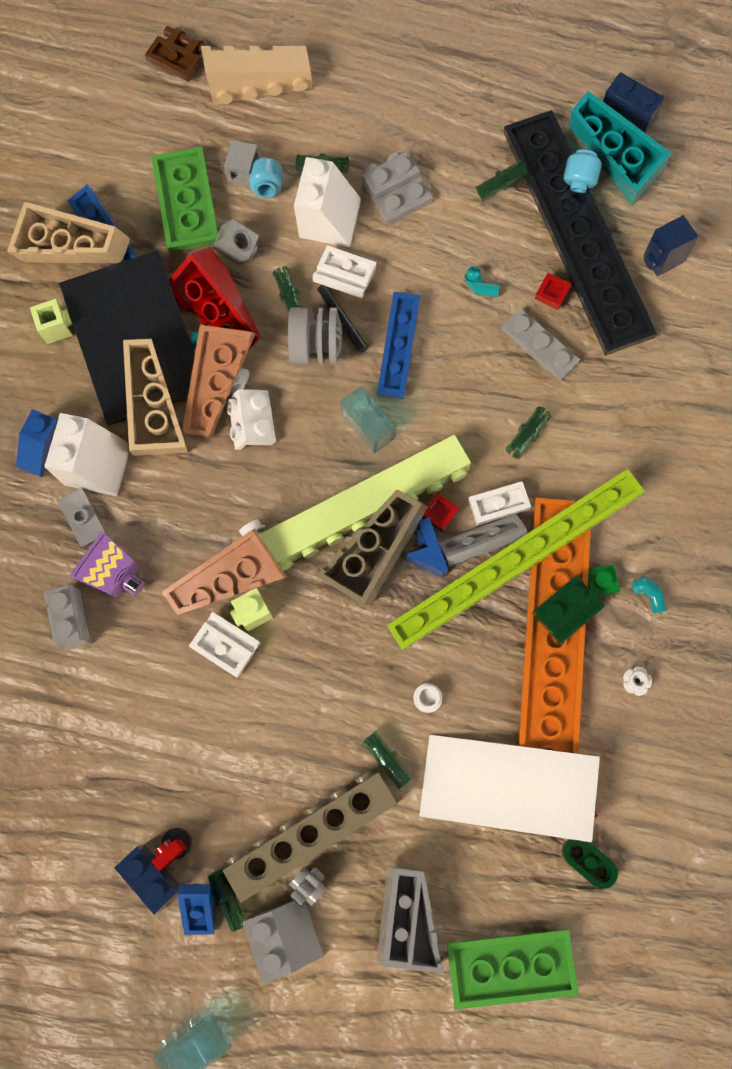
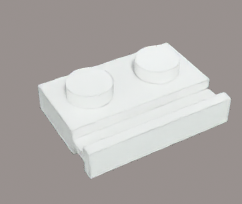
(344, 271)
(224, 644)

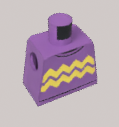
(108, 569)

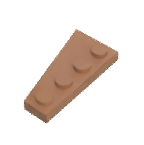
(214, 372)
(231, 571)

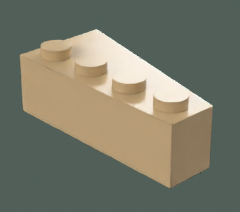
(255, 72)
(60, 237)
(150, 412)

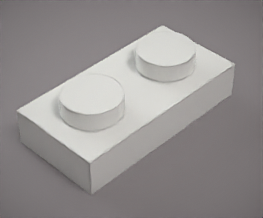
(499, 503)

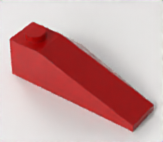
(209, 292)

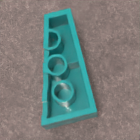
(624, 150)

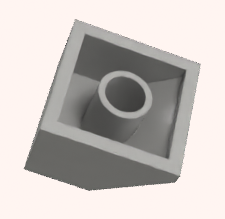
(282, 940)

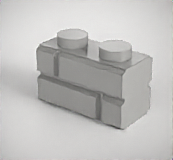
(67, 618)

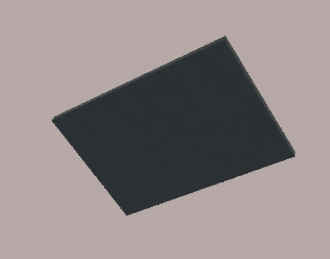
(128, 304)

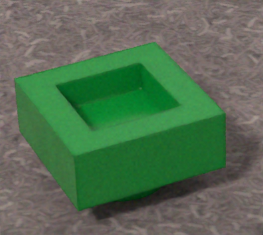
(603, 580)

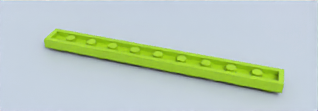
(515, 559)

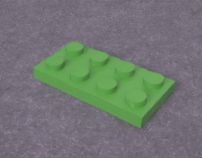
(185, 199)
(512, 969)

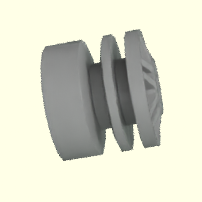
(313, 336)

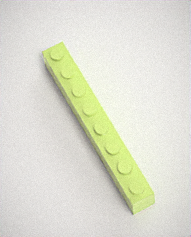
(355, 506)

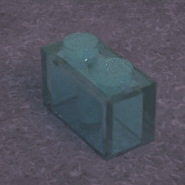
(367, 419)
(195, 1047)

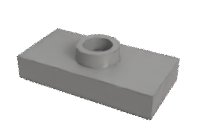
(81, 517)

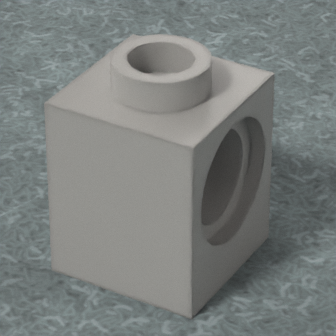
(240, 161)
(226, 244)

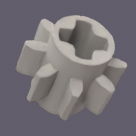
(307, 886)

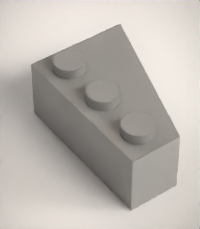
(407, 925)

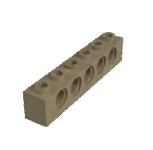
(247, 883)

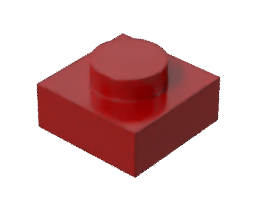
(552, 291)
(440, 511)
(168, 853)

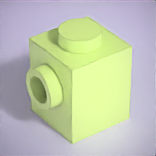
(51, 321)
(250, 610)

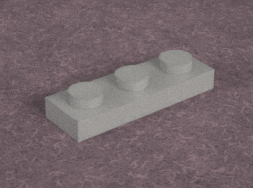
(540, 344)
(482, 539)

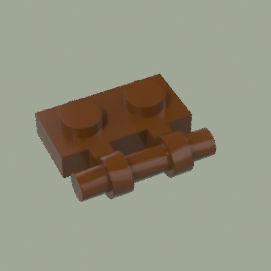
(173, 58)

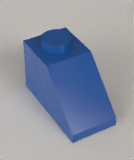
(35, 442)

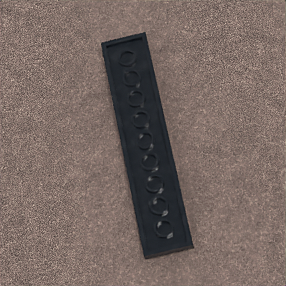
(580, 236)

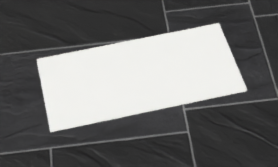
(510, 787)

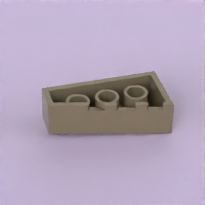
(374, 550)

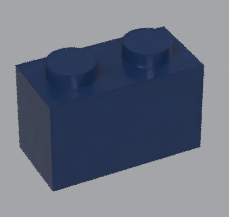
(633, 101)
(670, 246)
(151, 886)

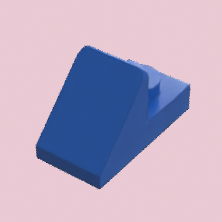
(431, 556)
(197, 908)

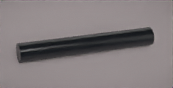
(347, 325)

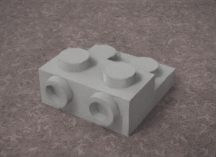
(396, 187)

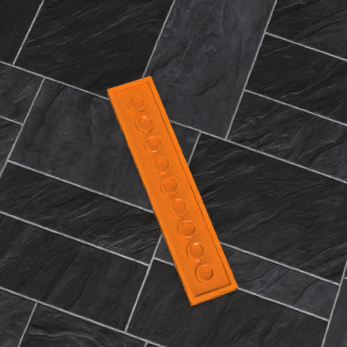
(553, 671)

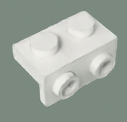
(251, 418)

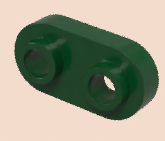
(588, 862)

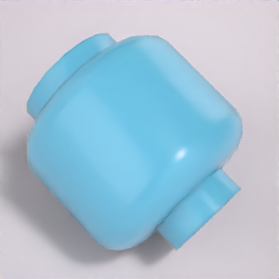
(582, 170)
(266, 177)

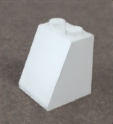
(325, 204)
(87, 455)

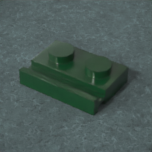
(568, 609)

